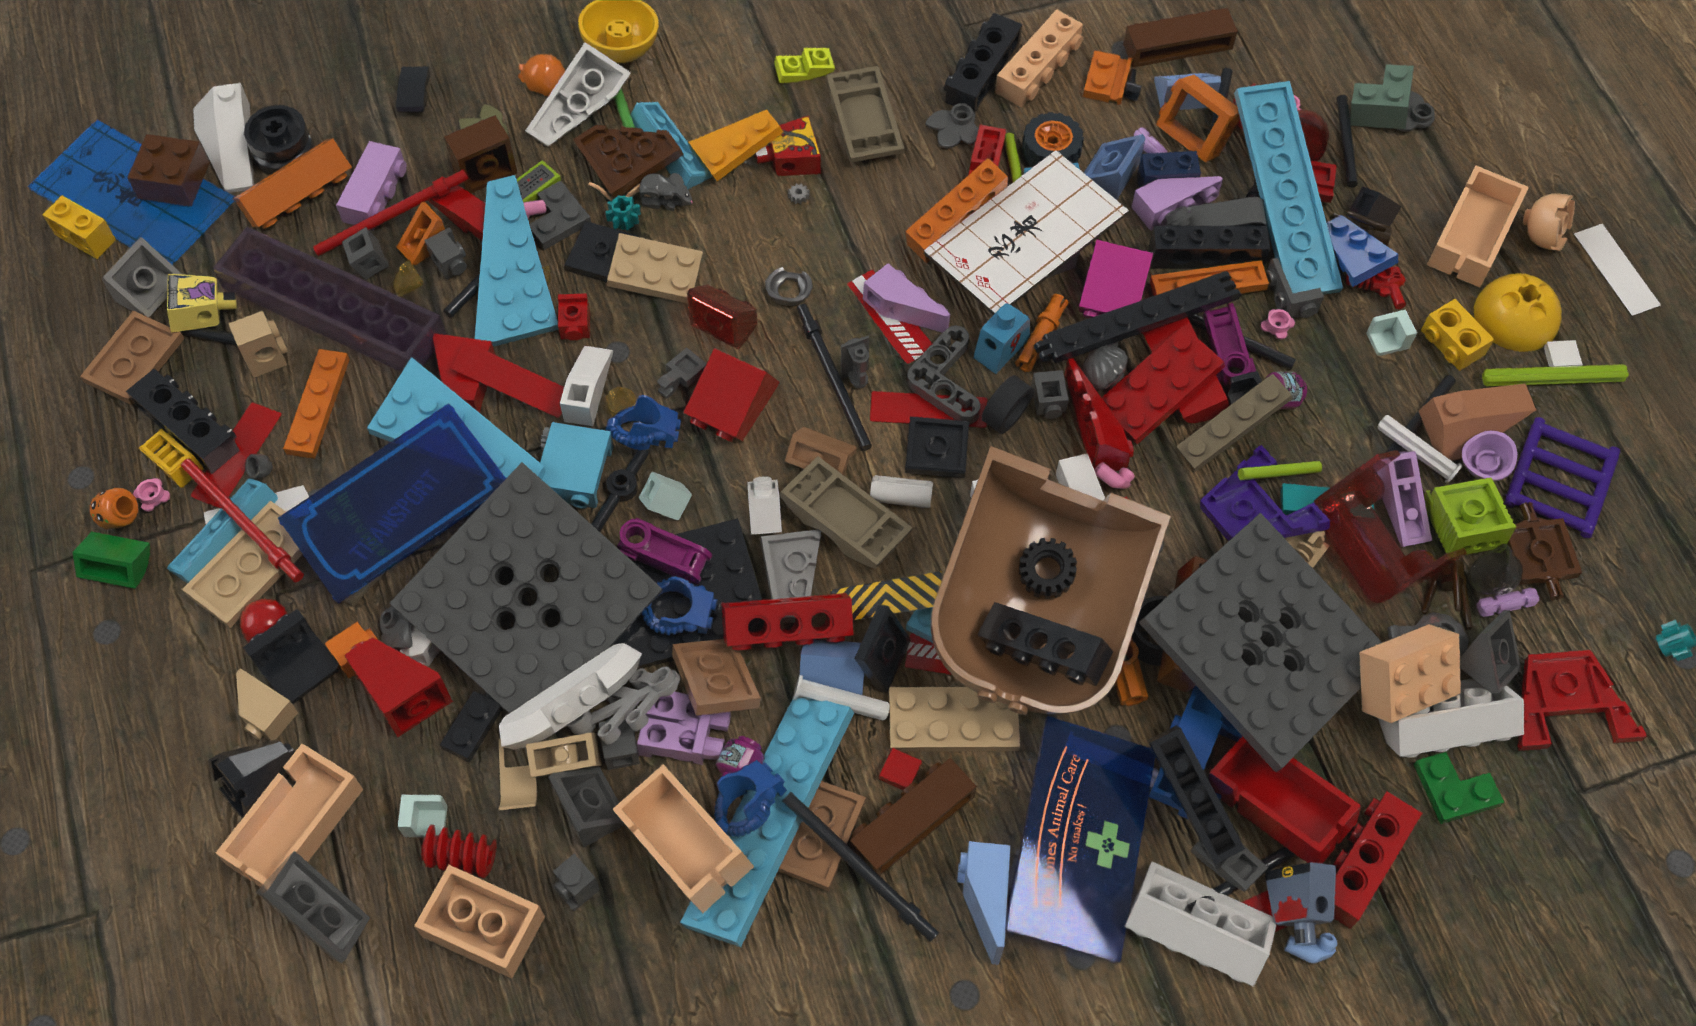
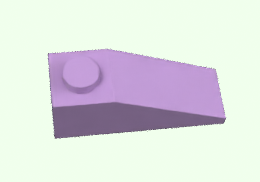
(1405, 499)

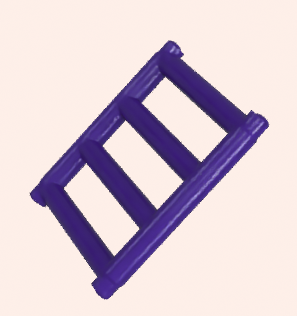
(1603, 478)

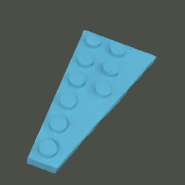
(512, 284)
(421, 394)

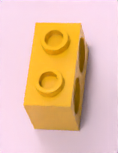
(79, 227)
(1457, 334)

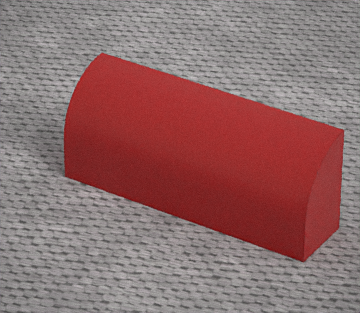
(1210, 398)

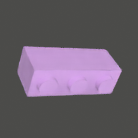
(371, 183)

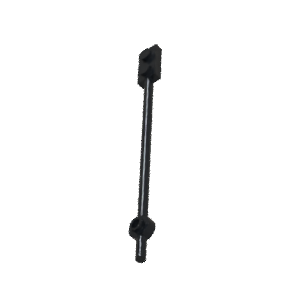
(482, 710)

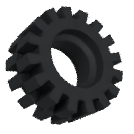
(1052, 550)

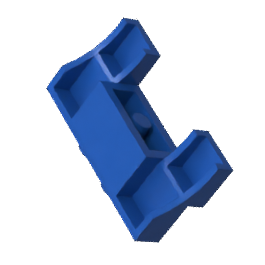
(1201, 726)

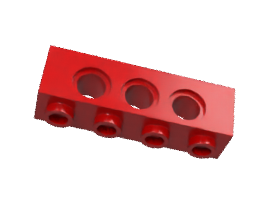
(739, 614)
(1398, 820)

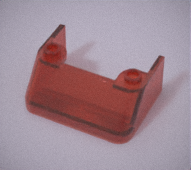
(1365, 541)

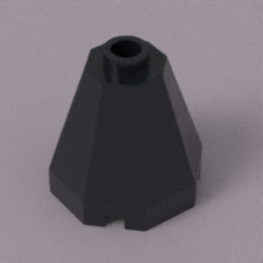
(249, 771)

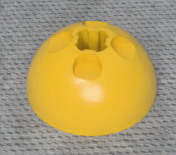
(619, 28)
(1519, 312)

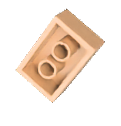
(1410, 673)
(480, 921)

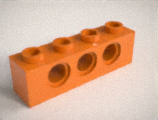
(956, 206)

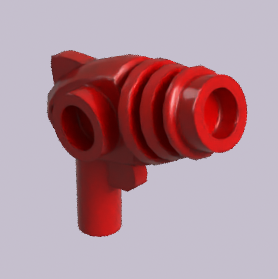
(1386, 284)

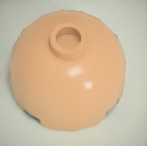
(1549, 220)

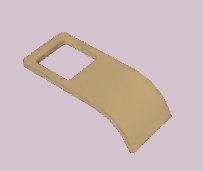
(516, 785)

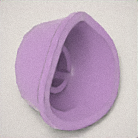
(1490, 455)

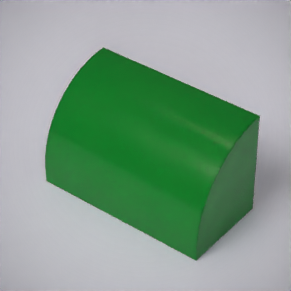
(111, 559)

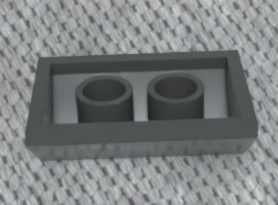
(314, 906)

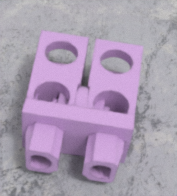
(679, 733)

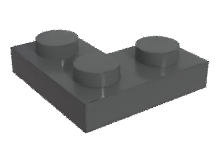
(563, 217)

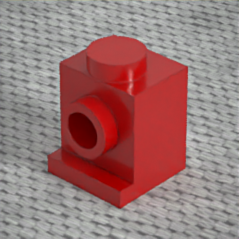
(573, 316)

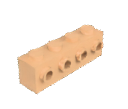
(1039, 58)

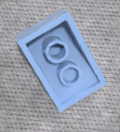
(985, 889)

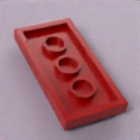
(1162, 383)

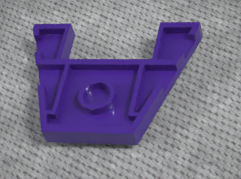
(1238, 502)

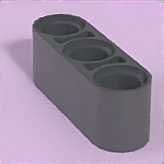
(1235, 212)

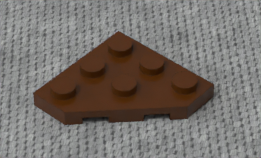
(626, 155)

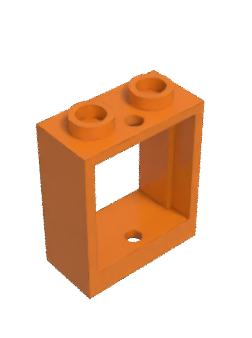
(1222, 129)

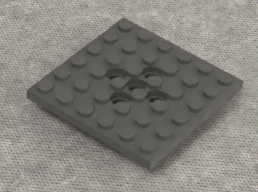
(525, 529)
(1264, 641)

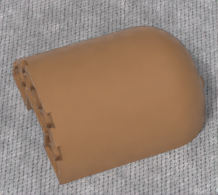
(1115, 559)

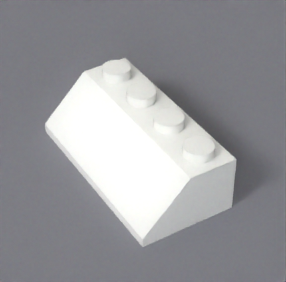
(1458, 721)
(1214, 933)

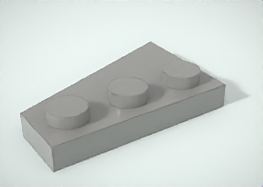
(790, 564)

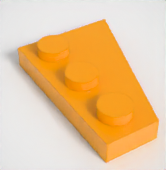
(735, 143)

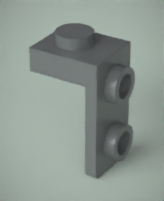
(1297, 304)

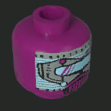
(1295, 385)
(738, 754)

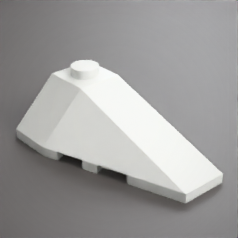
(580, 92)
(220, 128)

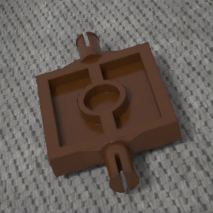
(1544, 551)

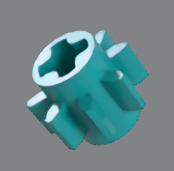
(623, 212)
(1676, 640)

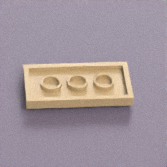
(241, 570)
(949, 721)

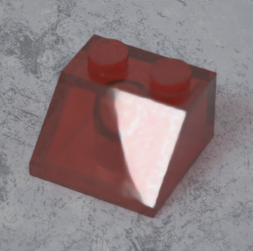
(721, 315)

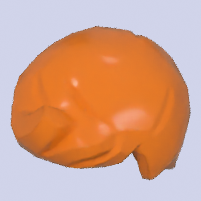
(541, 73)

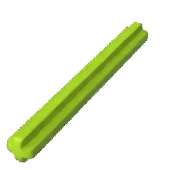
(1555, 375)

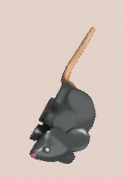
(658, 191)

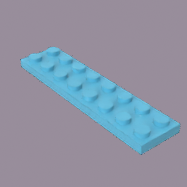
(1288, 187)
(801, 757)

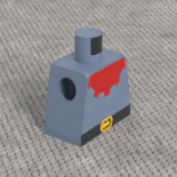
(1302, 898)

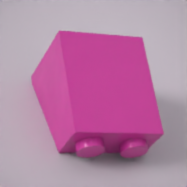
(1114, 278)

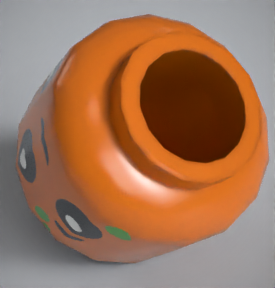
(114, 508)

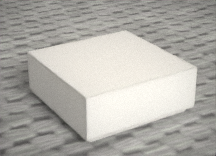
(1562, 353)

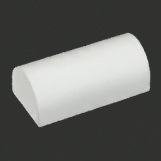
(901, 491)

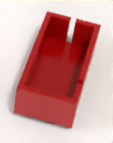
(1286, 804)

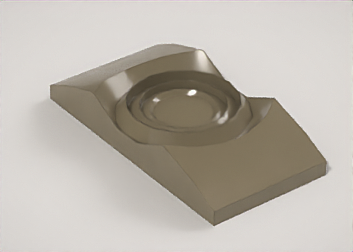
(864, 114)
(844, 513)

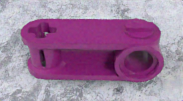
(1227, 341)
(663, 550)

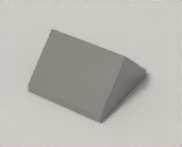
(139, 278)

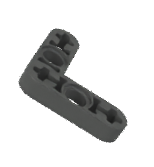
(934, 376)

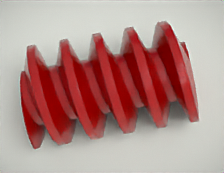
(458, 853)

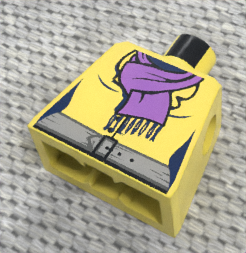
(195, 302)

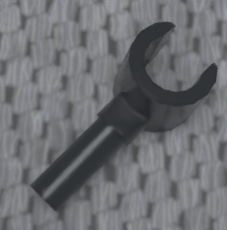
(1132, 89)

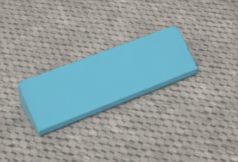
(652, 117)
(220, 530)

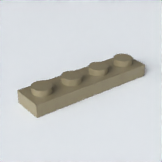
(1234, 422)

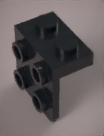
(292, 657)

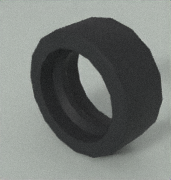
(1007, 404)

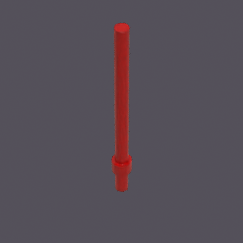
(440, 187)
(276, 555)

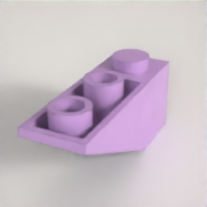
(1164, 195)
(901, 300)

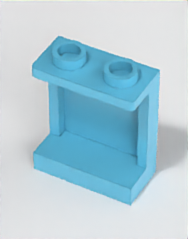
(575, 462)

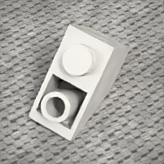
(764, 506)

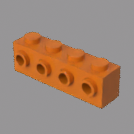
(293, 183)

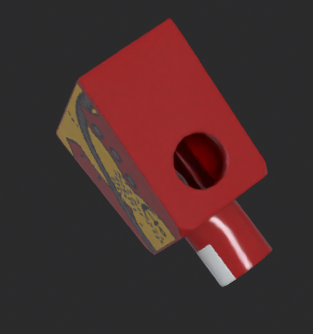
(793, 151)

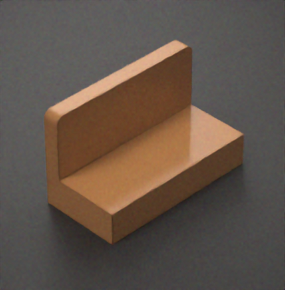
(809, 444)

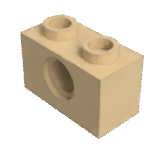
(259, 343)
(563, 754)

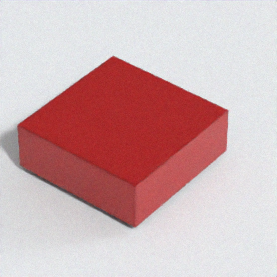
(900, 769)

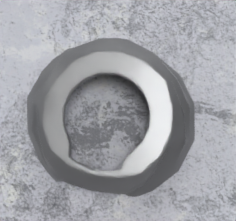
(778, 277)

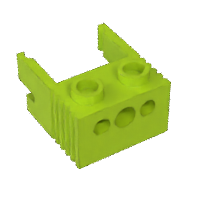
(1469, 516)

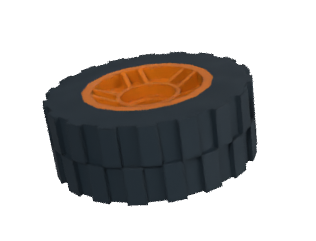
(1052, 133)

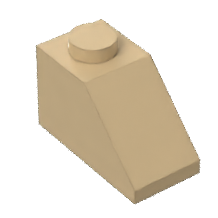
(262, 707)

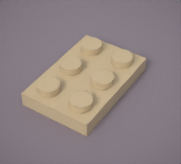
(654, 268)

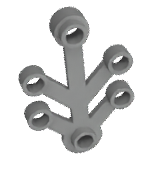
(648, 688)

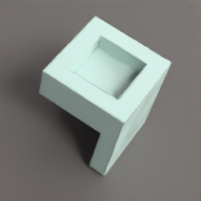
(1391, 332)
(665, 496)
(419, 812)

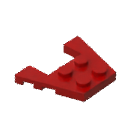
(1570, 685)

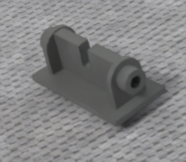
(855, 361)

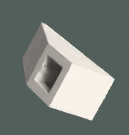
(585, 386)

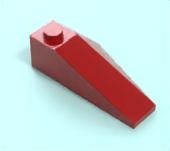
(1099, 428)

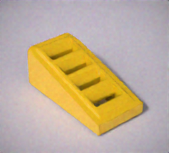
(169, 457)

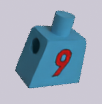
(1008, 331)

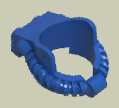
(659, 426)
(697, 618)
(732, 785)

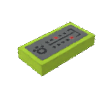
(536, 180)

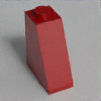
(465, 387)

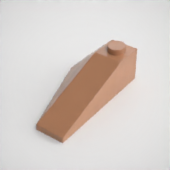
(1463, 414)

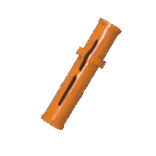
(1046, 322)

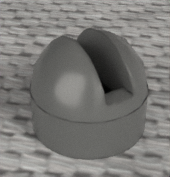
(258, 466)

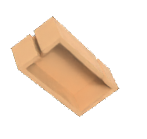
(1478, 226)
(289, 816)
(683, 838)

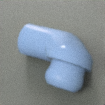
(1324, 948)

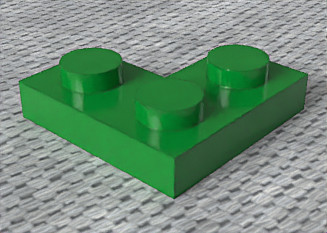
(1452, 797)

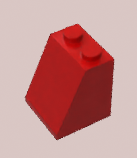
(729, 396)
(397, 684)

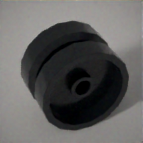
(277, 137)

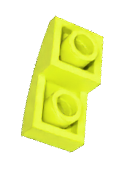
(810, 65)

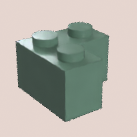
(1383, 104)

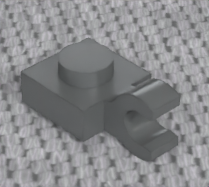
(682, 369)

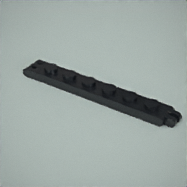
(1137, 318)

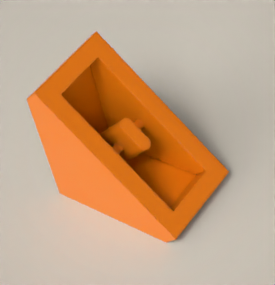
(422, 226)

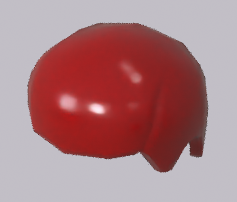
(260, 616)

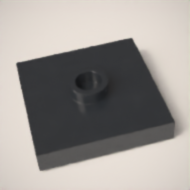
(593, 251)
(937, 447)
(882, 648)

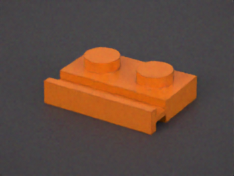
(1107, 77)

